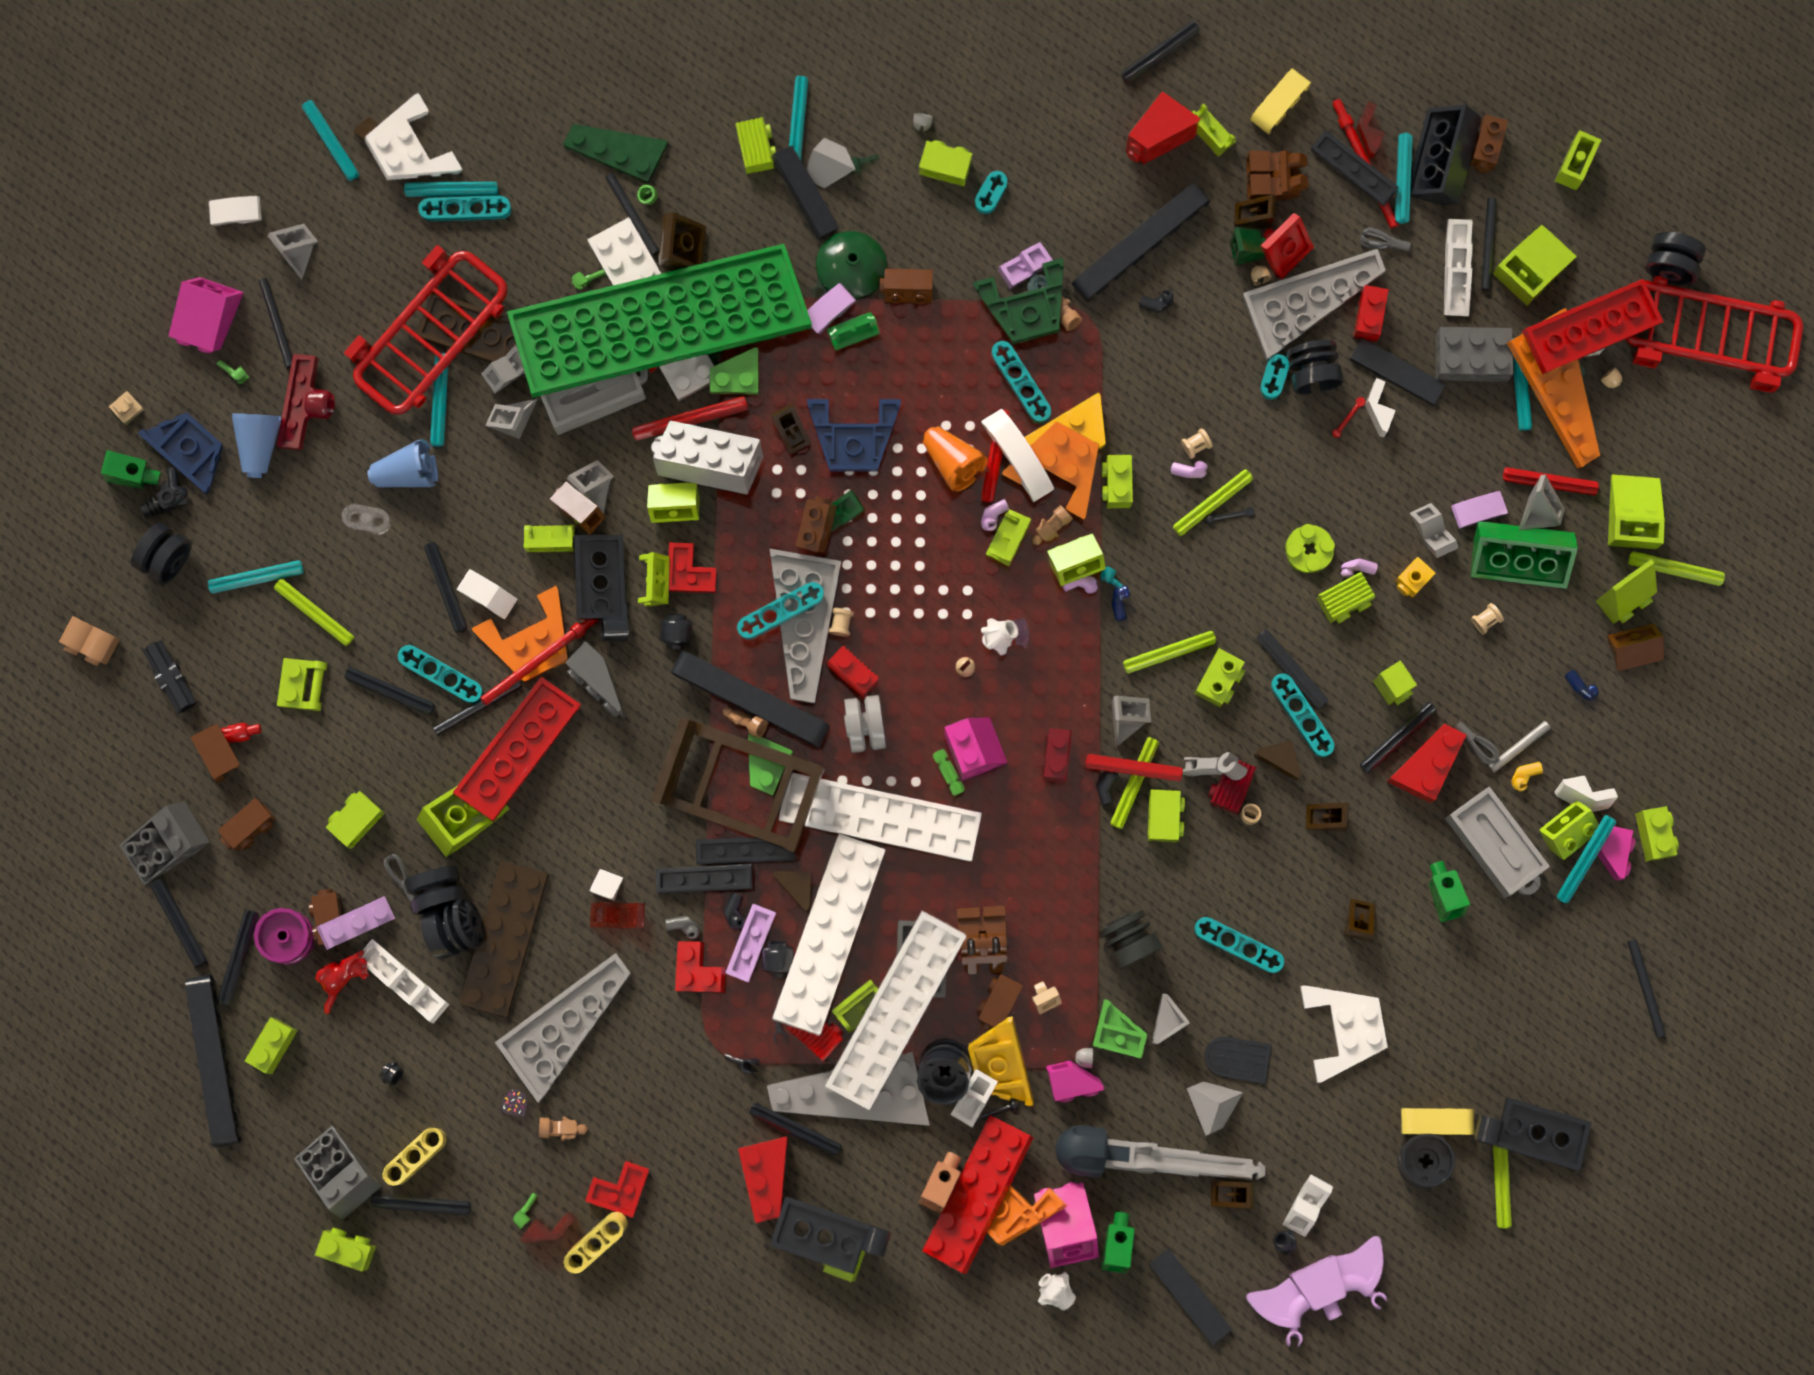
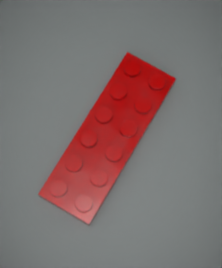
(1592, 326)
(516, 749)
(978, 1194)

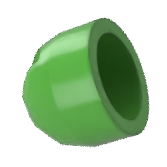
(647, 190)

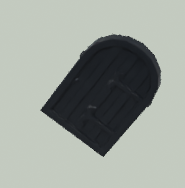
(1238, 1059)

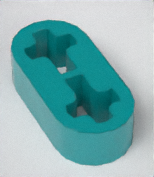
(995, 195)
(1280, 378)

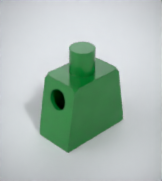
(115, 471)
(1450, 901)
(1118, 1255)

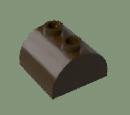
(681, 242)

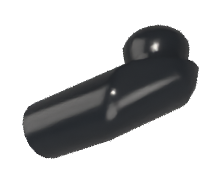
(1158, 304)
(1104, 784)
(732, 913)

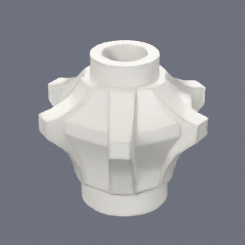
(999, 635)
(1056, 1291)

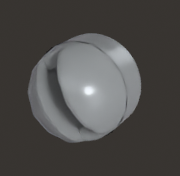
(922, 120)
(1084, 1057)

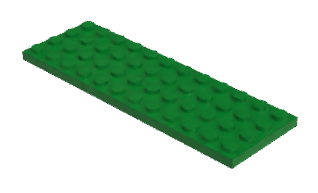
(658, 320)

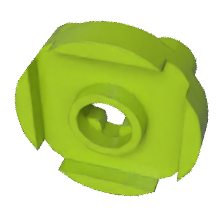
(1323, 546)

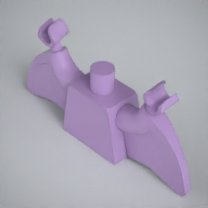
(1321, 1286)

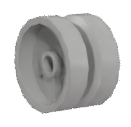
(864, 724)

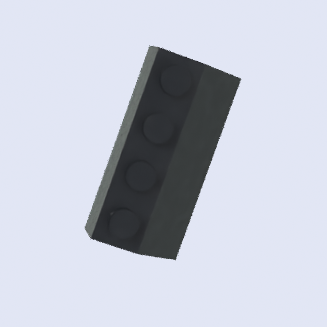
(1444, 154)

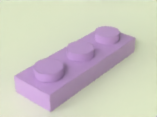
(355, 922)
(750, 943)

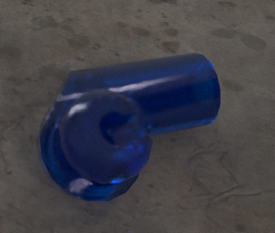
(1117, 602)
(1580, 687)

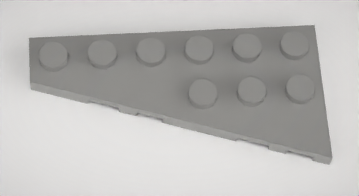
(1296, 304)
(807, 633)
(551, 1036)
(896, 1102)

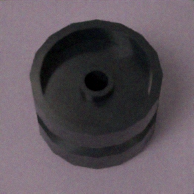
(1675, 258)
(161, 553)
(433, 888)

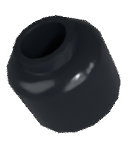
(676, 631)
(777, 958)

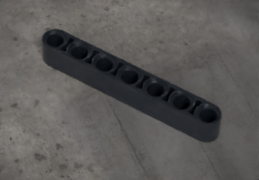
(1140, 241)
(750, 699)
(211, 1061)

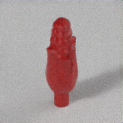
(240, 732)

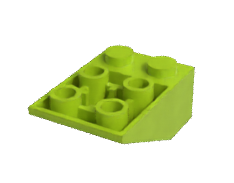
(1534, 264)
(1636, 512)

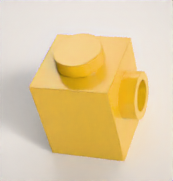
(1414, 578)

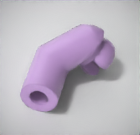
(1186, 471)
(991, 514)
(1358, 565)
(1087, 583)

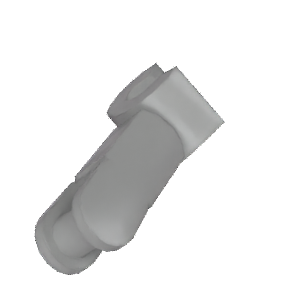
(1226, 764)

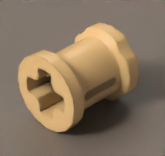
(1196, 443)
(1487, 618)
(841, 622)

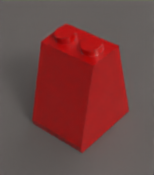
(1161, 130)

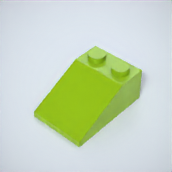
(1630, 593)
(452, 822)

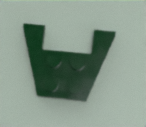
(1028, 313)

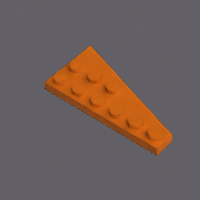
(1562, 399)

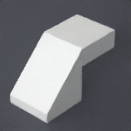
(1380, 415)
(487, 594)
(1579, 789)
(975, 1099)
(1307, 1205)

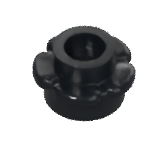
(389, 1071)
(1285, 1242)

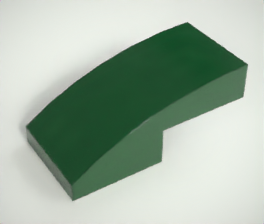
(847, 509)

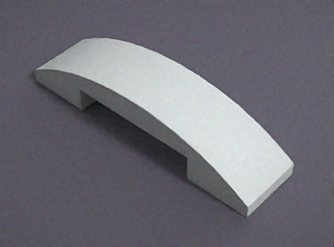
(1019, 454)

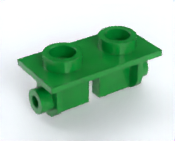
(853, 331)

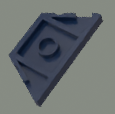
(187, 448)

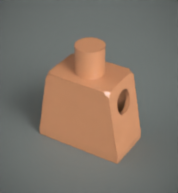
(937, 1192)

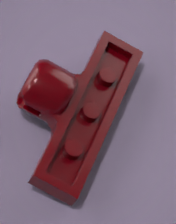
(302, 402)

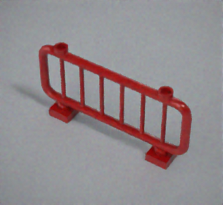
(437, 263)
(1766, 378)

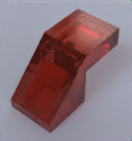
(1369, 137)
(617, 915)
(539, 1231)

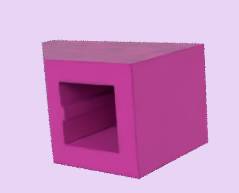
(1616, 852)
(1072, 1080)

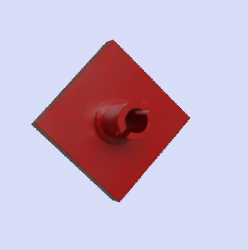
(1286, 245)

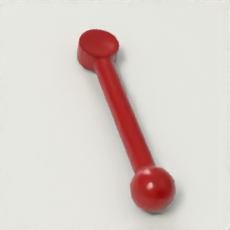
(1360, 401)

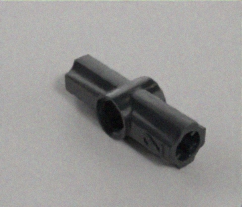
(169, 676)

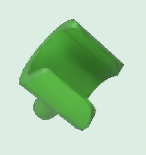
(579, 279)
(239, 374)
(520, 1217)

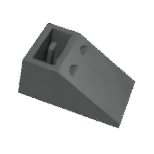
(591, 668)
(164, 842)
(337, 1173)

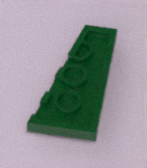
(624, 152)

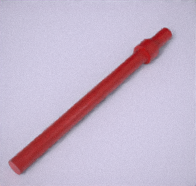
(1346, 123)
(576, 632)

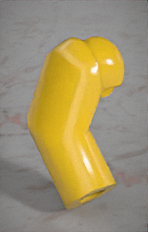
(1523, 774)

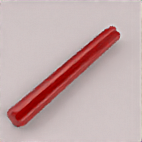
(692, 417)

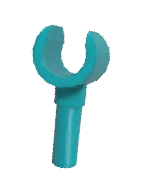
(1109, 574)

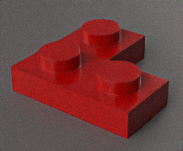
(684, 576)
(692, 975)
(623, 1196)

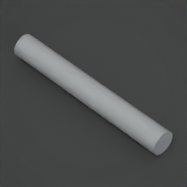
(1519, 746)

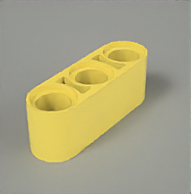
(1279, 100)
(1437, 1121)
(403, 1161)
(587, 1250)

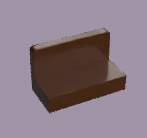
(1637, 646)
(215, 752)

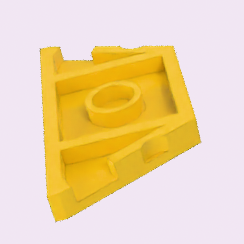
(1083, 418)
(1000, 1057)

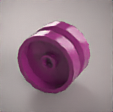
(269, 936)

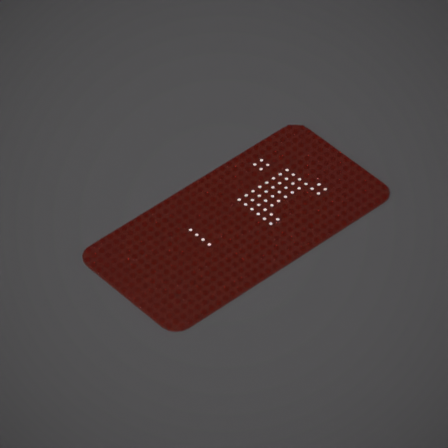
(919, 603)

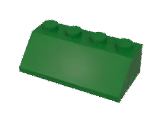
(1523, 555)

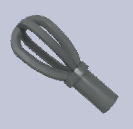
(1390, 242)
(1471, 737)
(394, 876)

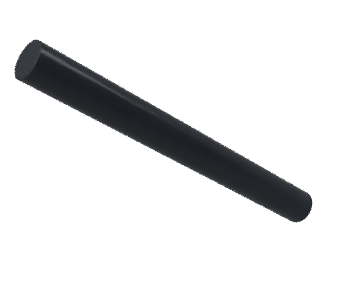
(632, 214)
(1488, 244)
(276, 322)
(471, 710)
(1646, 988)

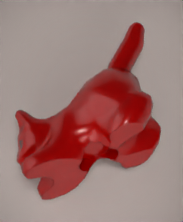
(336, 975)

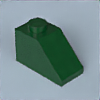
(1246, 245)

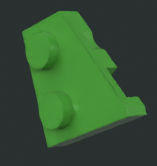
(736, 375)
(764, 773)
(1118, 1032)

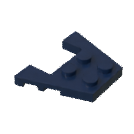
(854, 445)

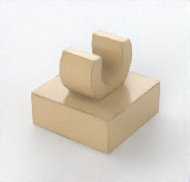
(126, 408)
(1045, 998)

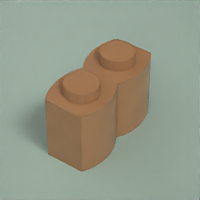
(88, 640)

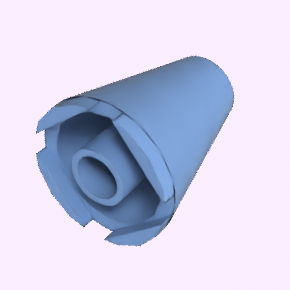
(255, 441)
(406, 467)

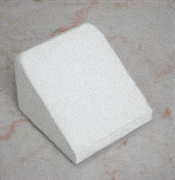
(606, 884)

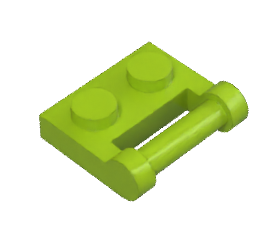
(294, 683)

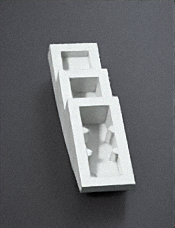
(1458, 267)
(403, 982)

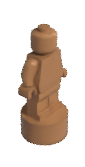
(1069, 318)
(1048, 530)
(756, 726)
(565, 1128)

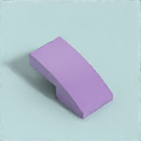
(1024, 266)
(829, 307)
(1479, 509)

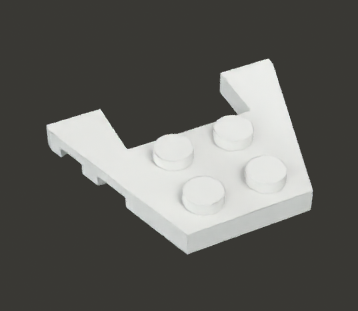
(400, 151)
(1356, 1028)

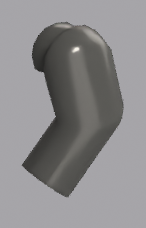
(685, 924)

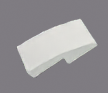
(234, 210)

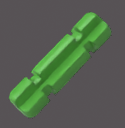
(948, 772)

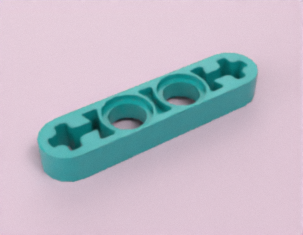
(465, 208)
(1024, 380)
(782, 614)
(439, 676)
(1305, 713)
(1239, 943)

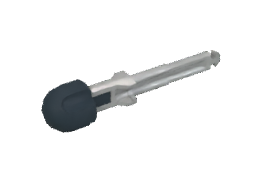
(1088, 1153)

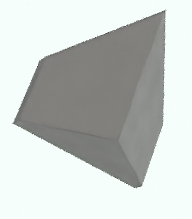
(829, 163)
(295, 246)
(511, 418)
(592, 482)
(1542, 507)
(1129, 716)
(1168, 1020)
(1213, 1104)

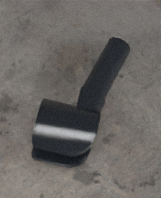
(779, 1029)
(744, 1063)

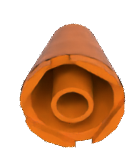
(954, 458)

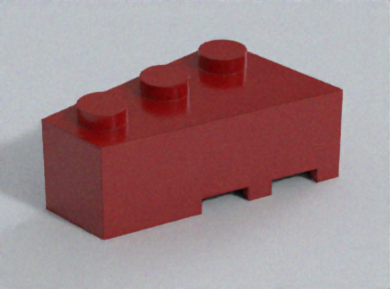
(1429, 765)
(764, 1176)

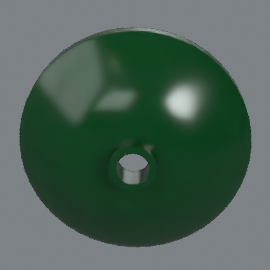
(857, 277)

